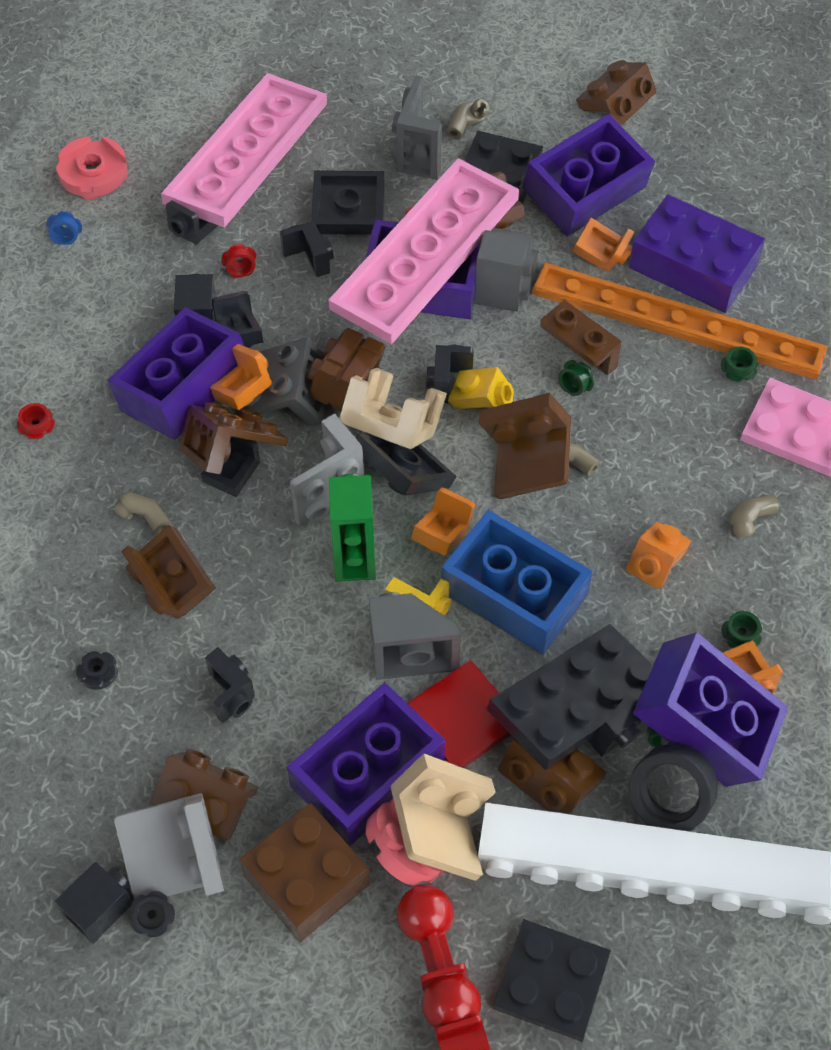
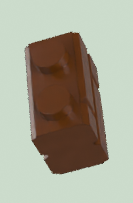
(341, 360)

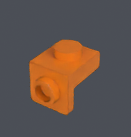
(602, 246)
(244, 381)
(445, 523)
(657, 554)
(752, 662)

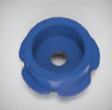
(57, 232)

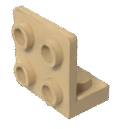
(433, 814)

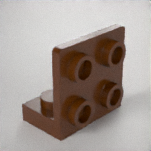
(209, 433)
(531, 444)

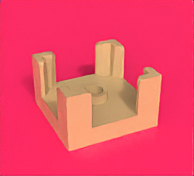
(367, 411)

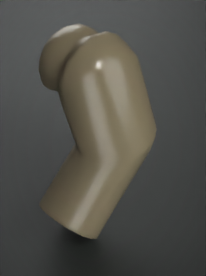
(466, 115)
(583, 460)
(133, 503)
(749, 510)

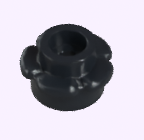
(100, 679)
(151, 926)

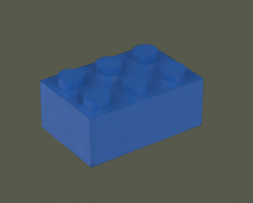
(516, 581)

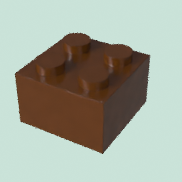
(305, 872)

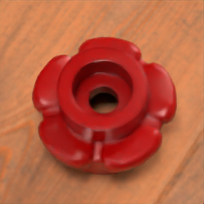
(247, 262)
(31, 413)

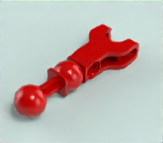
(449, 998)

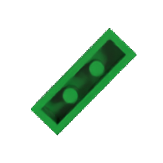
(352, 527)

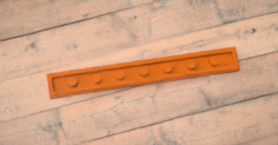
(679, 320)

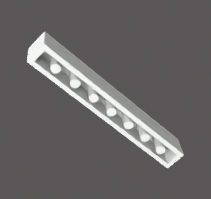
(656, 861)

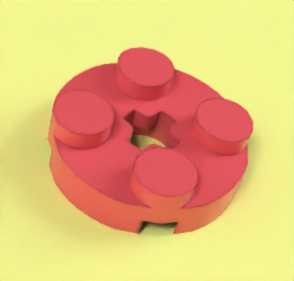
(92, 182)
(385, 829)

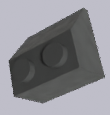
(411, 637)

